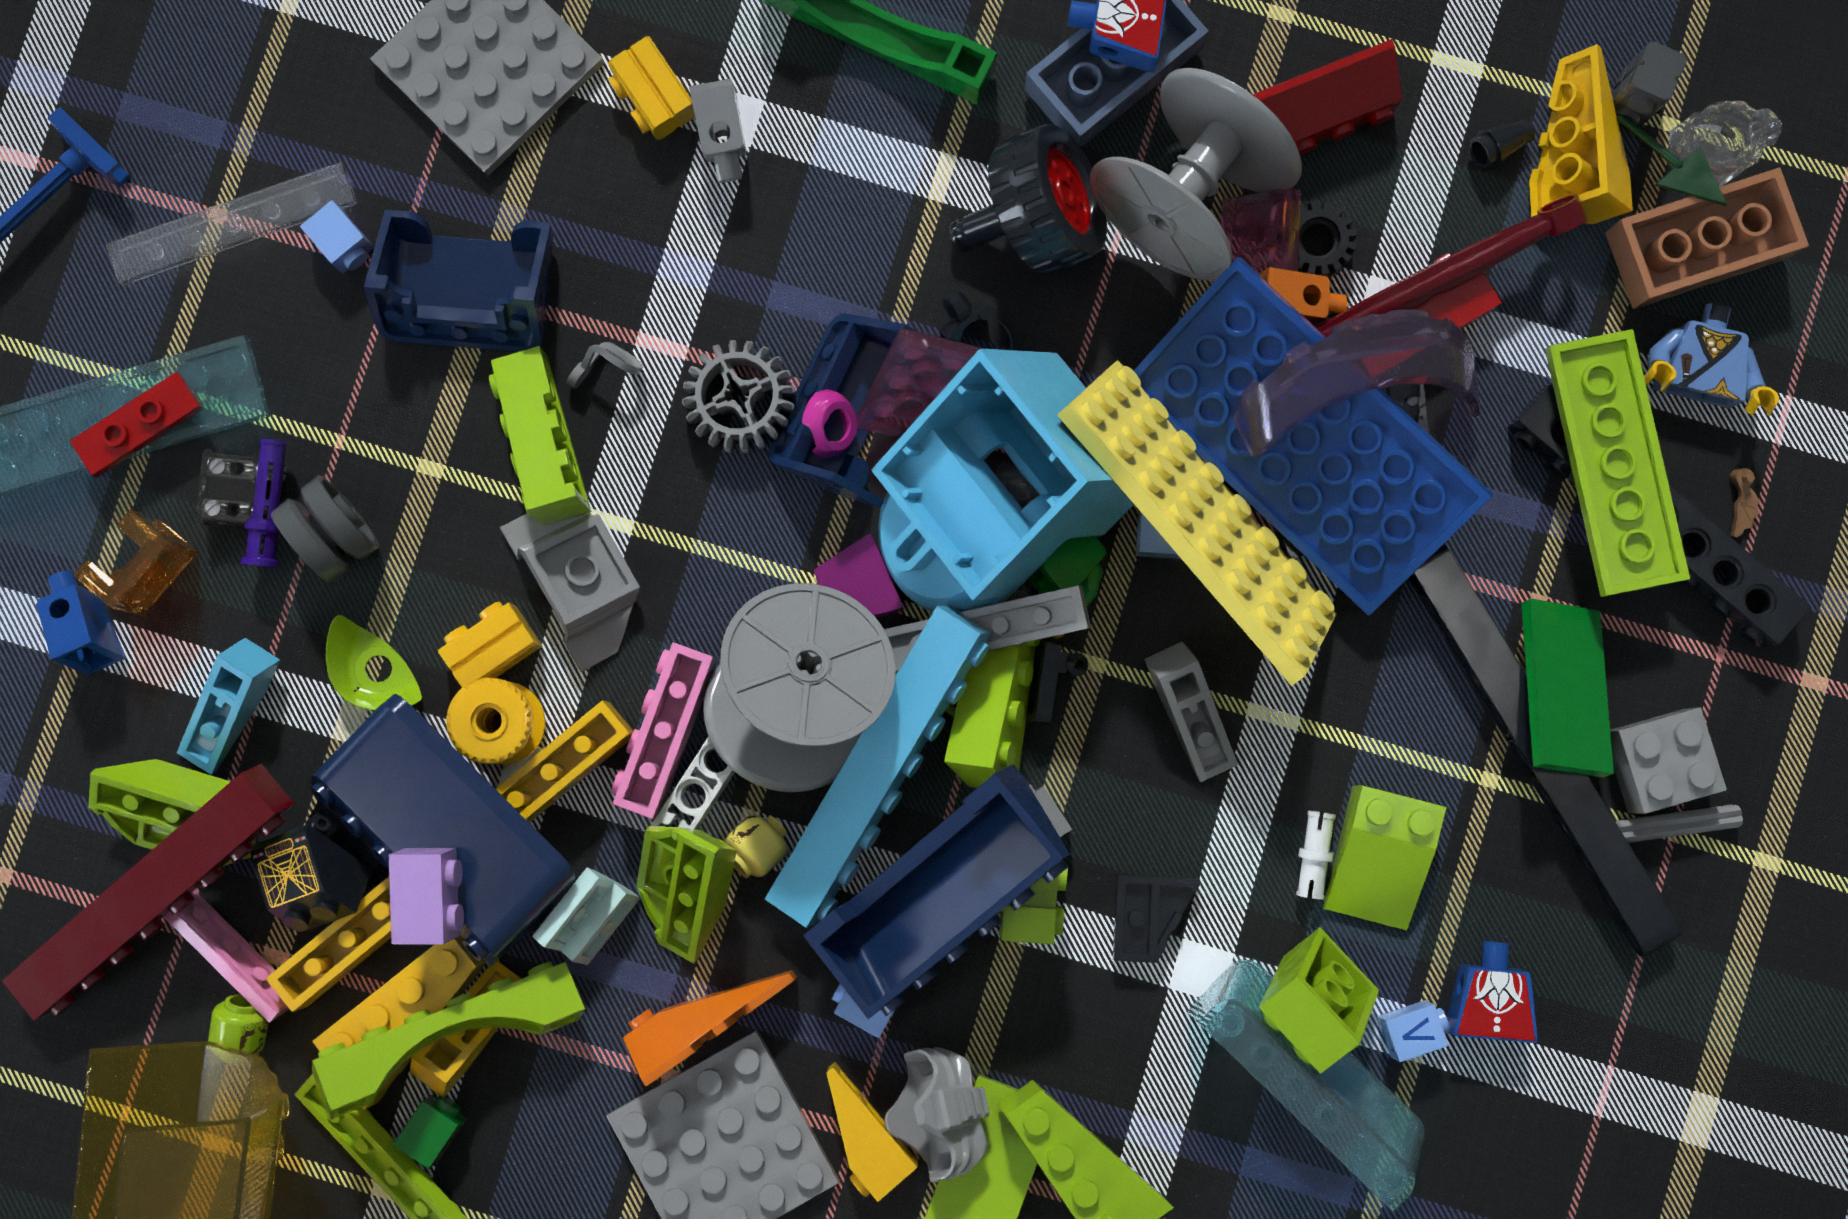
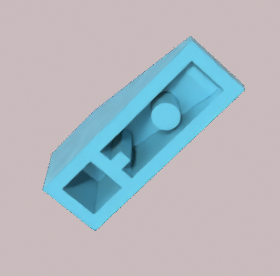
(227, 703)

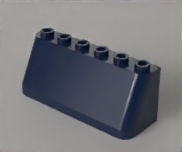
(414, 790)
(941, 894)

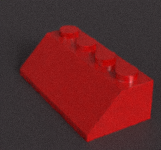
(1337, 97)

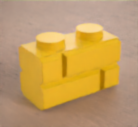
(652, 89)
(490, 645)

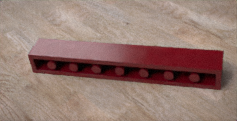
(148, 891)

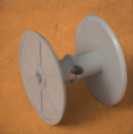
(1225, 137)
(797, 686)

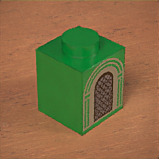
(431, 1130)

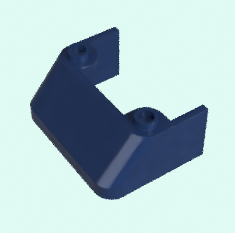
(848, 364)

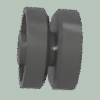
(324, 529)

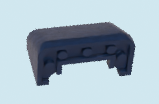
(459, 287)

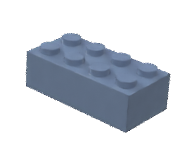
(1091, 92)

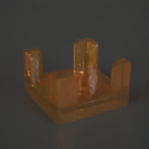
(148, 572)

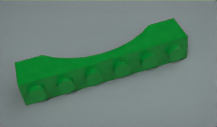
(928, 53)

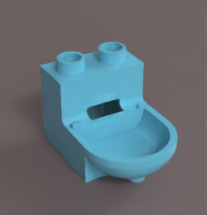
(948, 519)

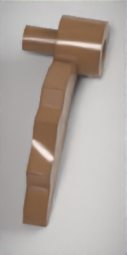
(1746, 505)

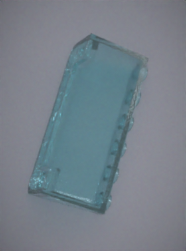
(1340, 1107)

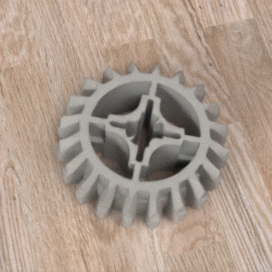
(723, 364)

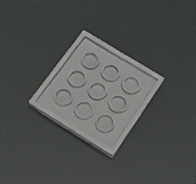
(487, 70)
(724, 1139)

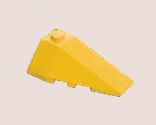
(1583, 142)

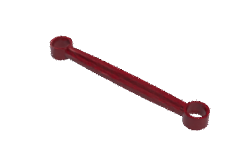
(1459, 267)

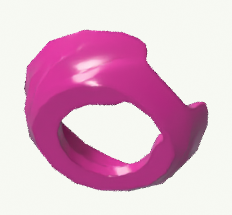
(817, 414)

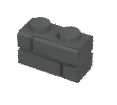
(1648, 82)

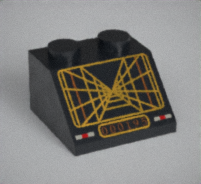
(308, 878)

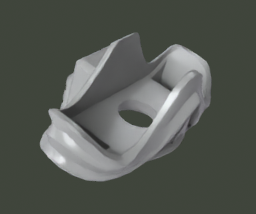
(940, 1113)

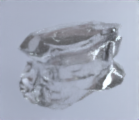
(1729, 136)

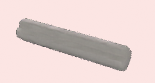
(1681, 823)

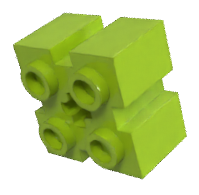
(1037, 918)

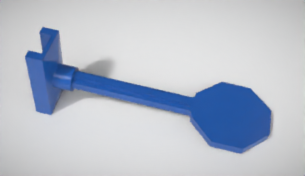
(82, 153)

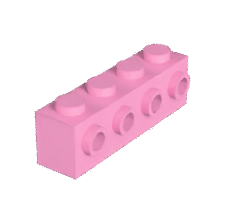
(664, 731)

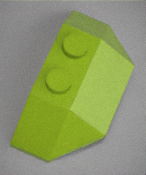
(150, 798)
(684, 886)

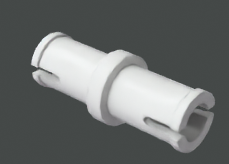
(1315, 855)

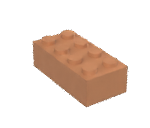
(1706, 242)

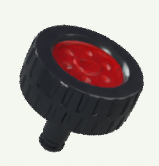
(1038, 202)

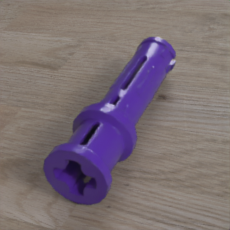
(270, 453)

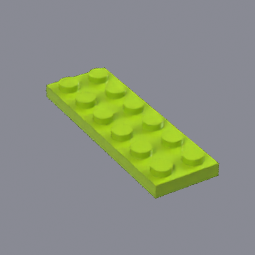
(1617, 463)

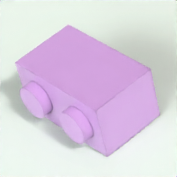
(425, 895)

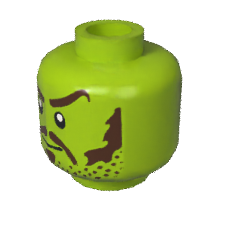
(238, 1025)

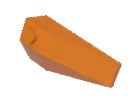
(678, 1030)

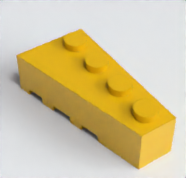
(423, 985)

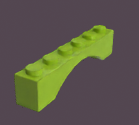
(535, 1004)

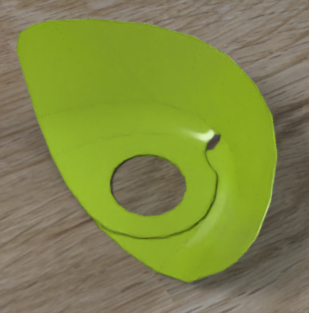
(346, 658)

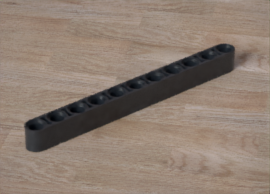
(1567, 795)

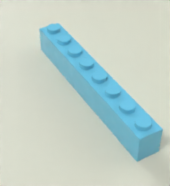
(878, 765)

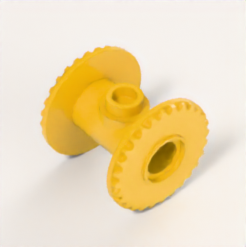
(471, 719)

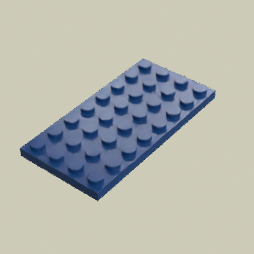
(1347, 486)

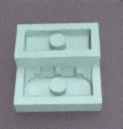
(586, 916)

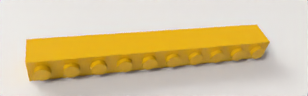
(528, 790)

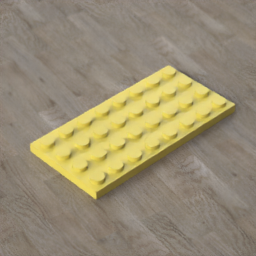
(1202, 519)

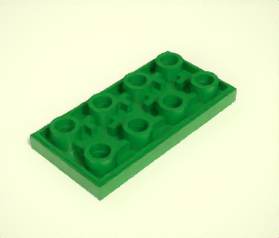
(1567, 688)

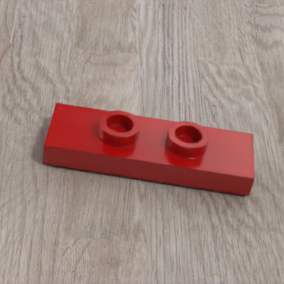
(136, 424)

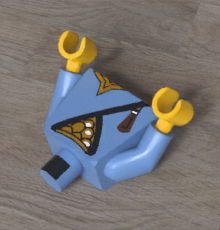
(1709, 364)

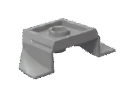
(581, 579)

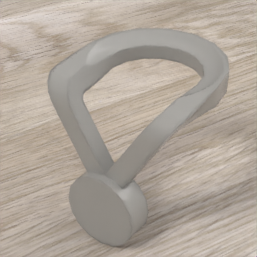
(629, 364)

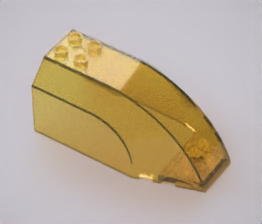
(178, 1133)

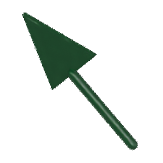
(1689, 176)

